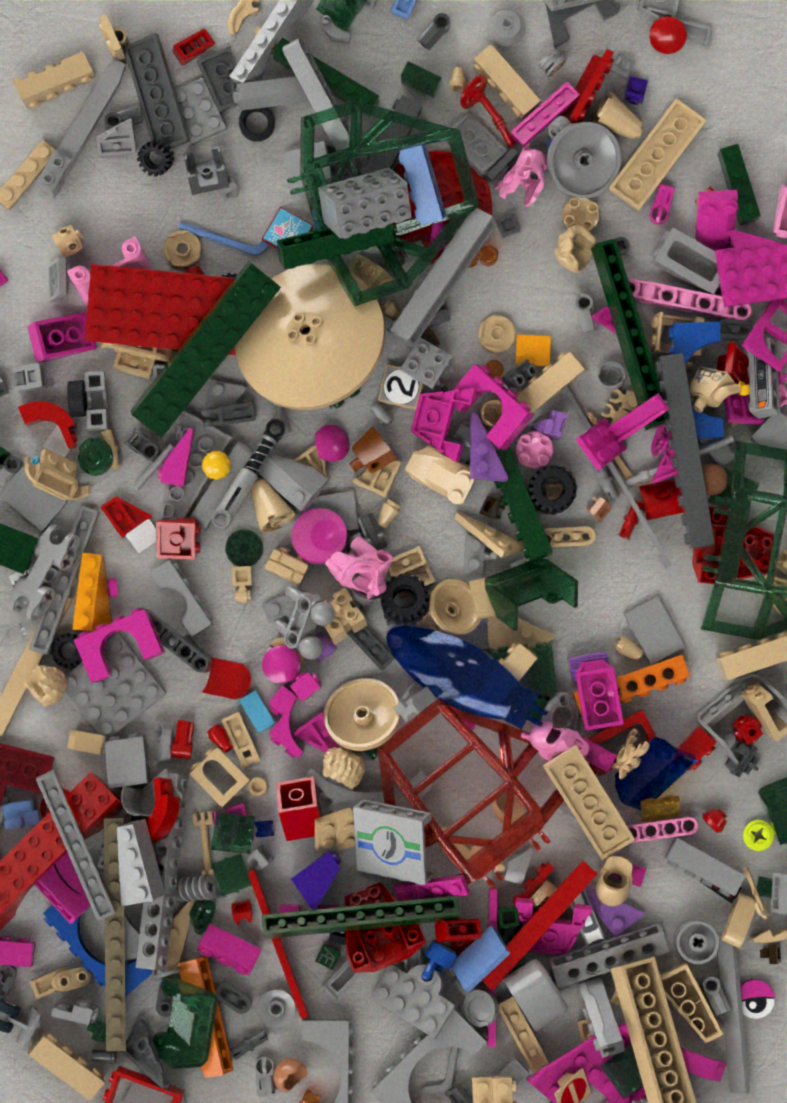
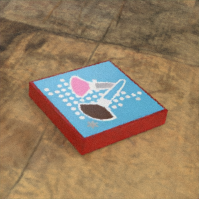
(285, 225)

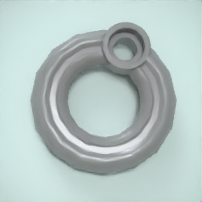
(563, 699)

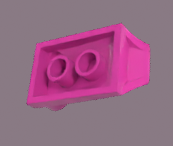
(716, 218)
(598, 695)

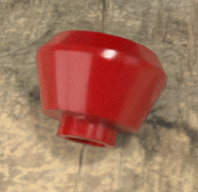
(715, 819)

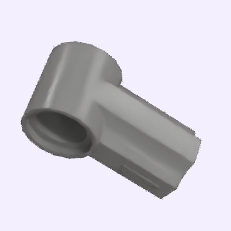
(585, 314)
(716, 998)

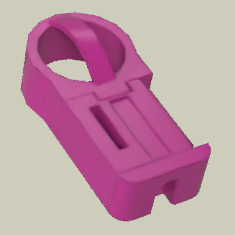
(663, 202)

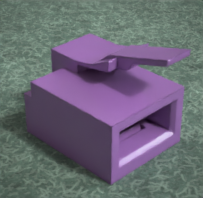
(552, 425)

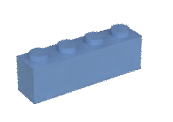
(423, 184)

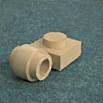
(240, 578)

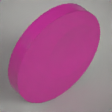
(318, 535)

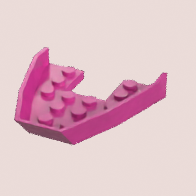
(590, 1060)

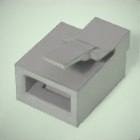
(30, 378)
(411, 707)

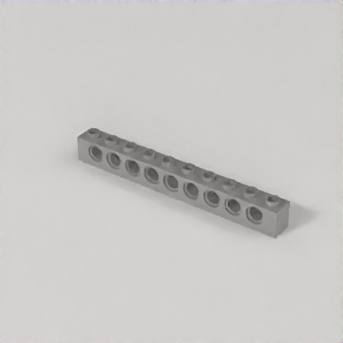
(151, 917)

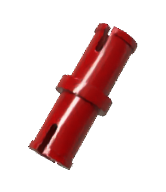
(631, 520)

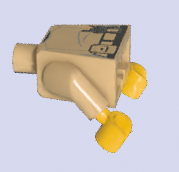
(712, 387)

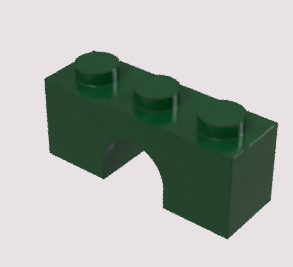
(509, 925)

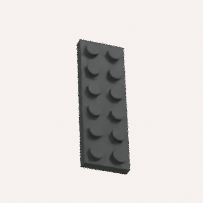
(156, 91)

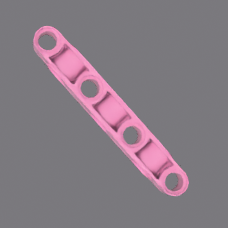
(685, 300)

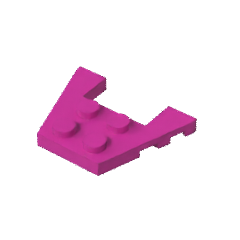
(434, 418)
(561, 934)

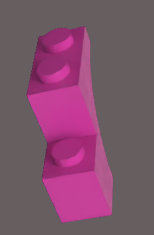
(281, 733)

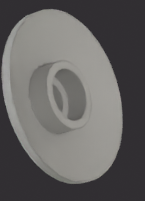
(269, 1016)

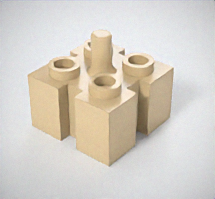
(346, 618)

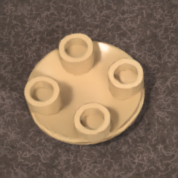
(581, 213)

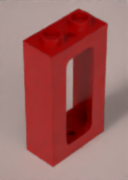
(638, 717)

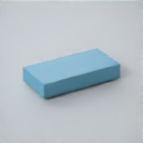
(257, 711)

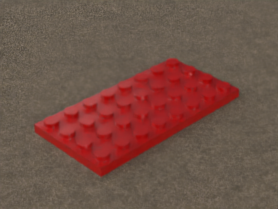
(148, 305)

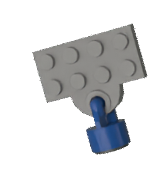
(418, 993)

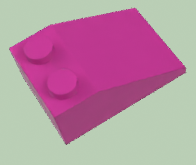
(59, 337)

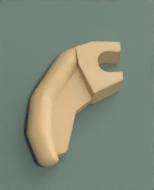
(241, 11)

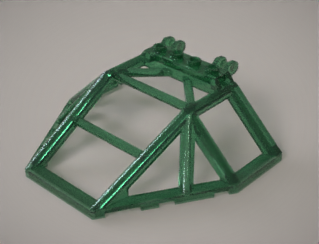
(313, 177)
(733, 550)

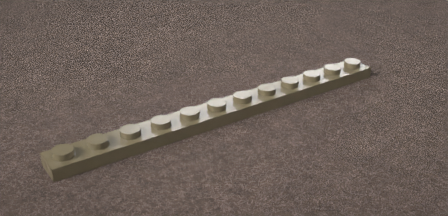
(114, 942)

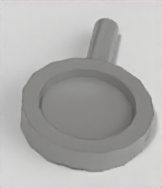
(479, 1006)

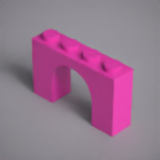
(514, 412)
(92, 644)

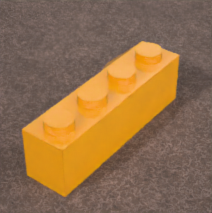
(92, 594)

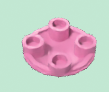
(534, 449)

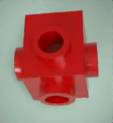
(747, 729)

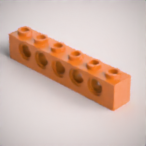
(675, 664)

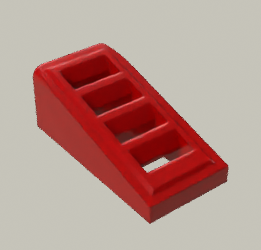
(182, 45)

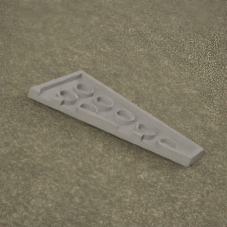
(179, 500)

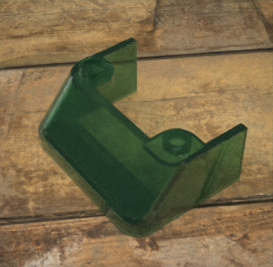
(528, 583)

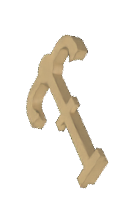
(761, 909)

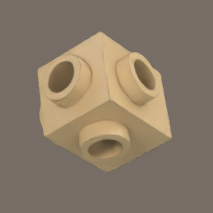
(68, 241)

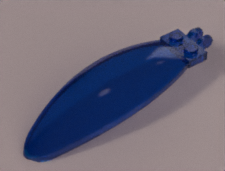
(463, 675)

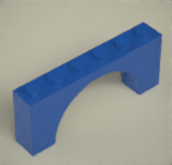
(688, 339)
(71, 933)

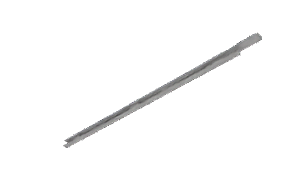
(662, 556)

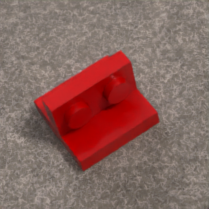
(734, 363)
(660, 499)

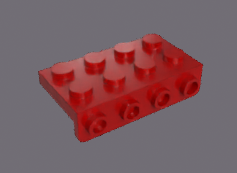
(589, 82)

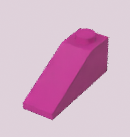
(176, 465)

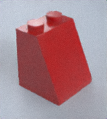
(298, 807)

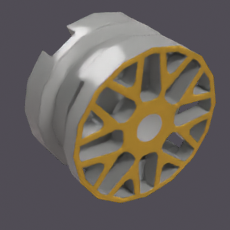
(552, 62)

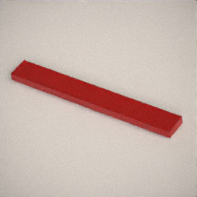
(541, 921)
(279, 947)

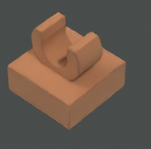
(600, 509)

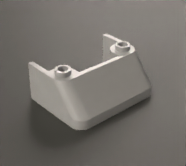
(730, 706)

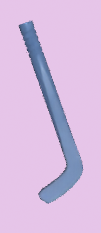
(253, 250)

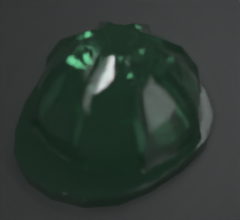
(201, 915)

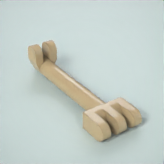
(203, 823)

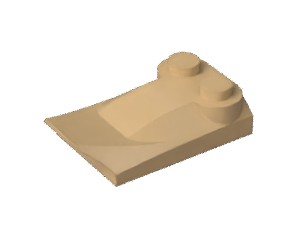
(440, 474)

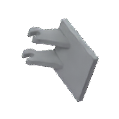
(427, 363)

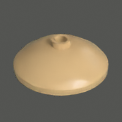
(456, 597)

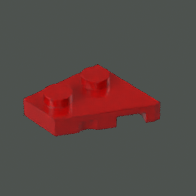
(124, 515)

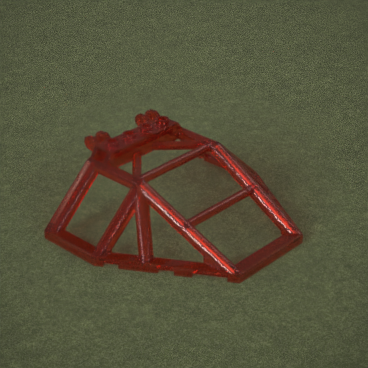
(512, 834)

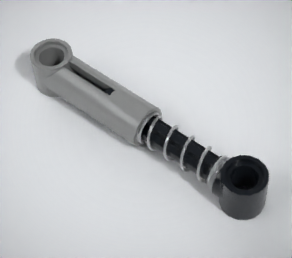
(247, 476)

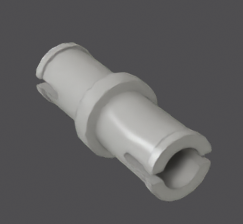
(606, 483)

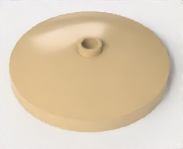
(362, 714)

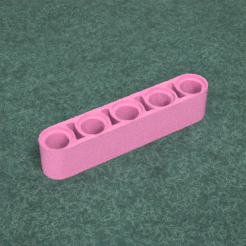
(659, 828)

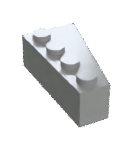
(137, 864)

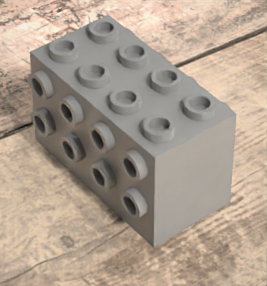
(365, 202)

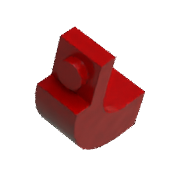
(45, 411)
(165, 809)

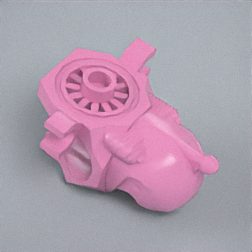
(529, 161)
(554, 741)

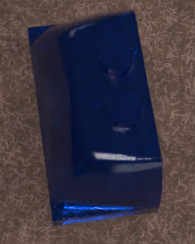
(655, 773)

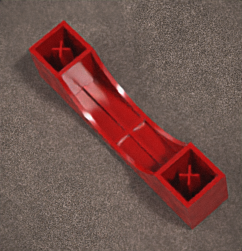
(43, 845)

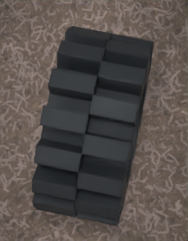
(156, 169)
(57, 654)

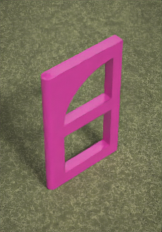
(755, 341)

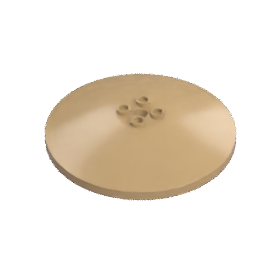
(327, 361)

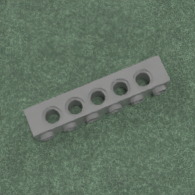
(613, 947)

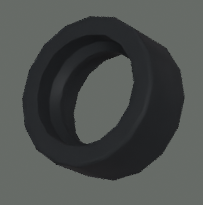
(257, 137)
(77, 398)

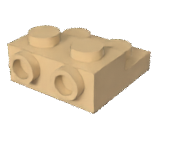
(335, 830)
(493, 1089)

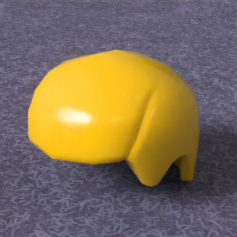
(216, 465)

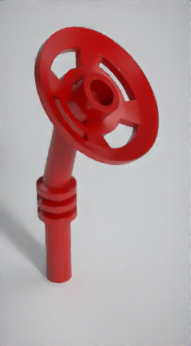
(478, 95)

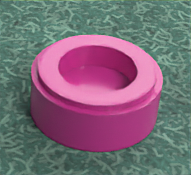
(112, 587)

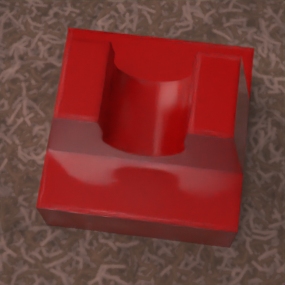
(241, 910)

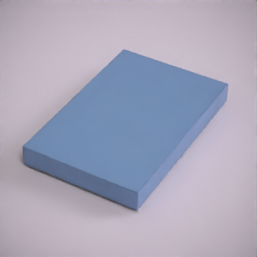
(480, 959)

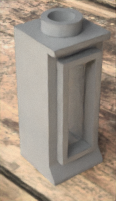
(340, 981)

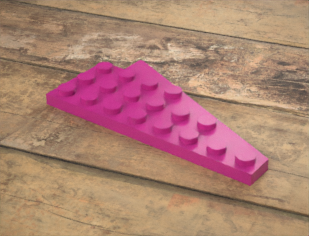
(752, 270)

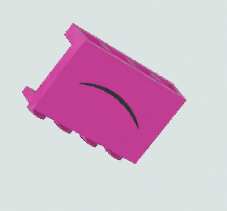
(64, 889)

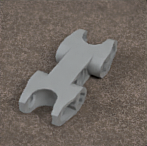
(37, 586)

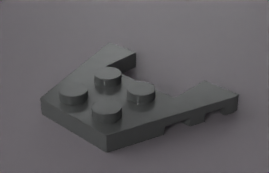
(558, 31)

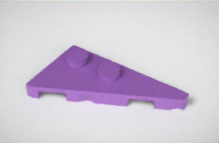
(483, 457)
(615, 918)

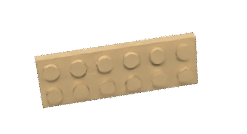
(657, 154)
(588, 802)

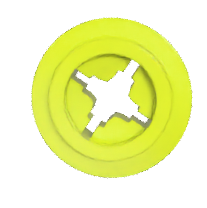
(767, 833)

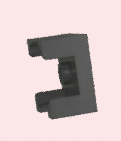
(206, 175)

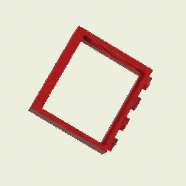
(144, 1080)

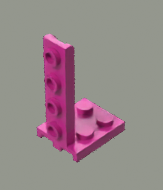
(604, 441)

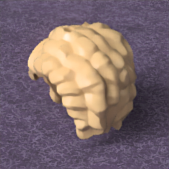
(575, 248)
(47, 684)
(344, 766)

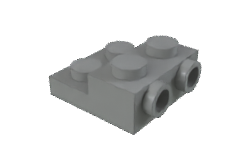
(82, 1012)

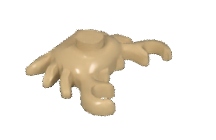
(629, 756)

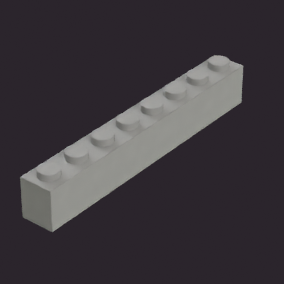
(442, 277)

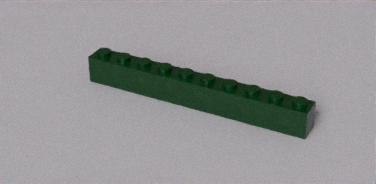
(627, 325)
(360, 917)

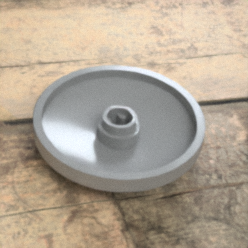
(599, 159)

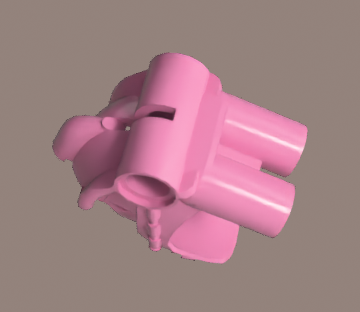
(366, 561)

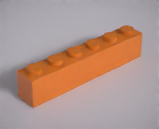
(219, 1061)

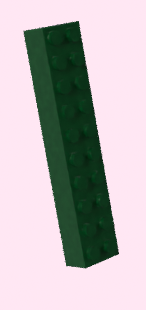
(205, 349)

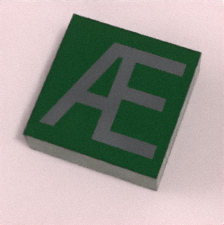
(327, 956)

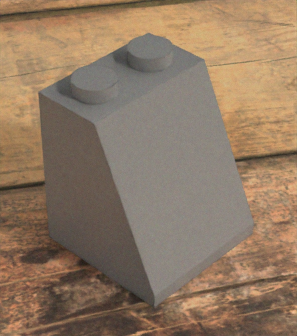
(292, 163)
(127, 761)

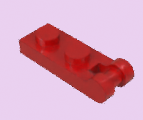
(532, 884)

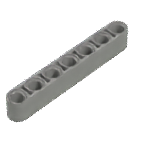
(316, 90)

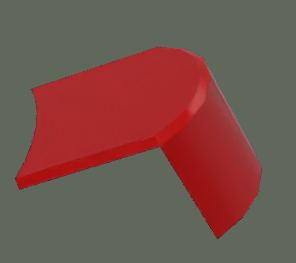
(228, 679)

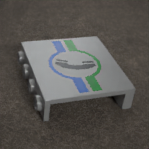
(391, 841)

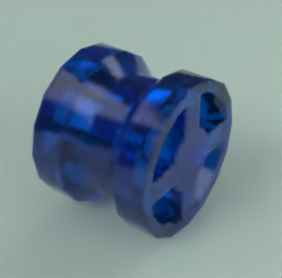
(264, 828)

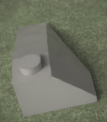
(293, 480)

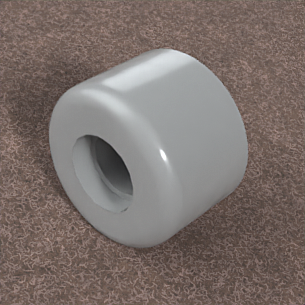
(536, 994)

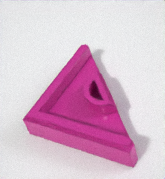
(665, 467)

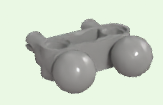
(307, 614)

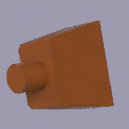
(372, 452)

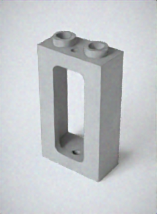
(662, 261)

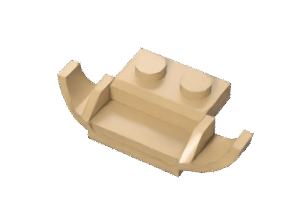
(138, 359)
(56, 476)

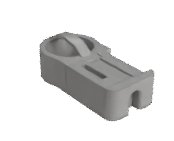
(162, 739)
(264, 1079)

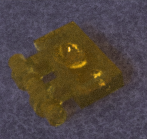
(660, 808)

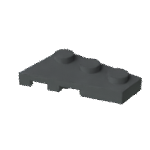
(216, 72)

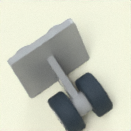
(8, 1016)

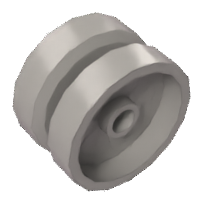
(707, 945)

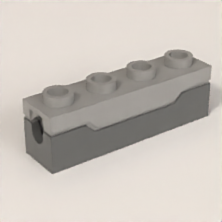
(601, 1017)

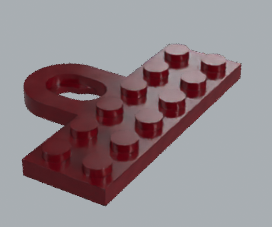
(21, 767)

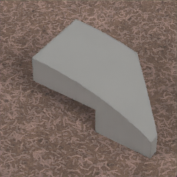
(518, 866)

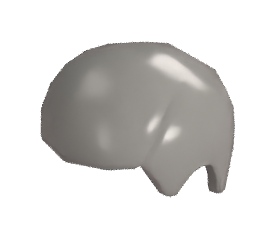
(611, 375)

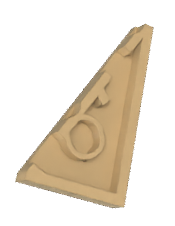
(496, 540)
(178, 936)

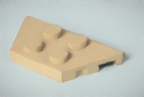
(502, 635)

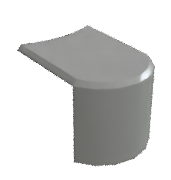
(142, 801)

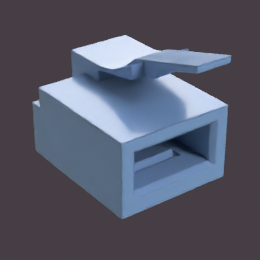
(20, 814)

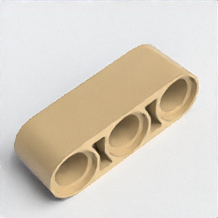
(739, 920)

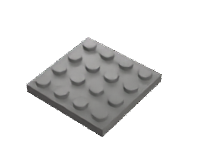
(118, 699)

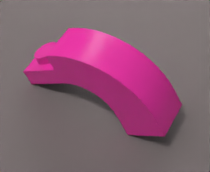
(703, 1065)

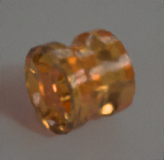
(490, 258)
(494, 365)
(309, 1097)

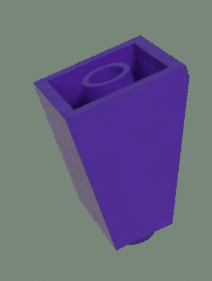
(316, 878)

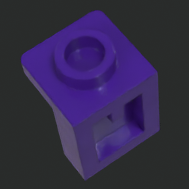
(635, 90)

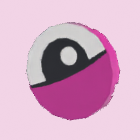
(756, 998)

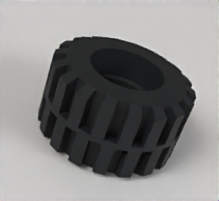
(564, 477)
(410, 614)

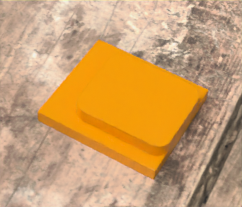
(534, 348)

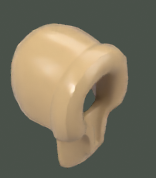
(610, 892)

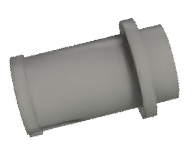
(382, 414)

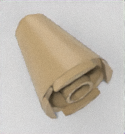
(617, 117)
(269, 507)

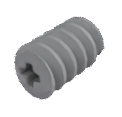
(195, 888)

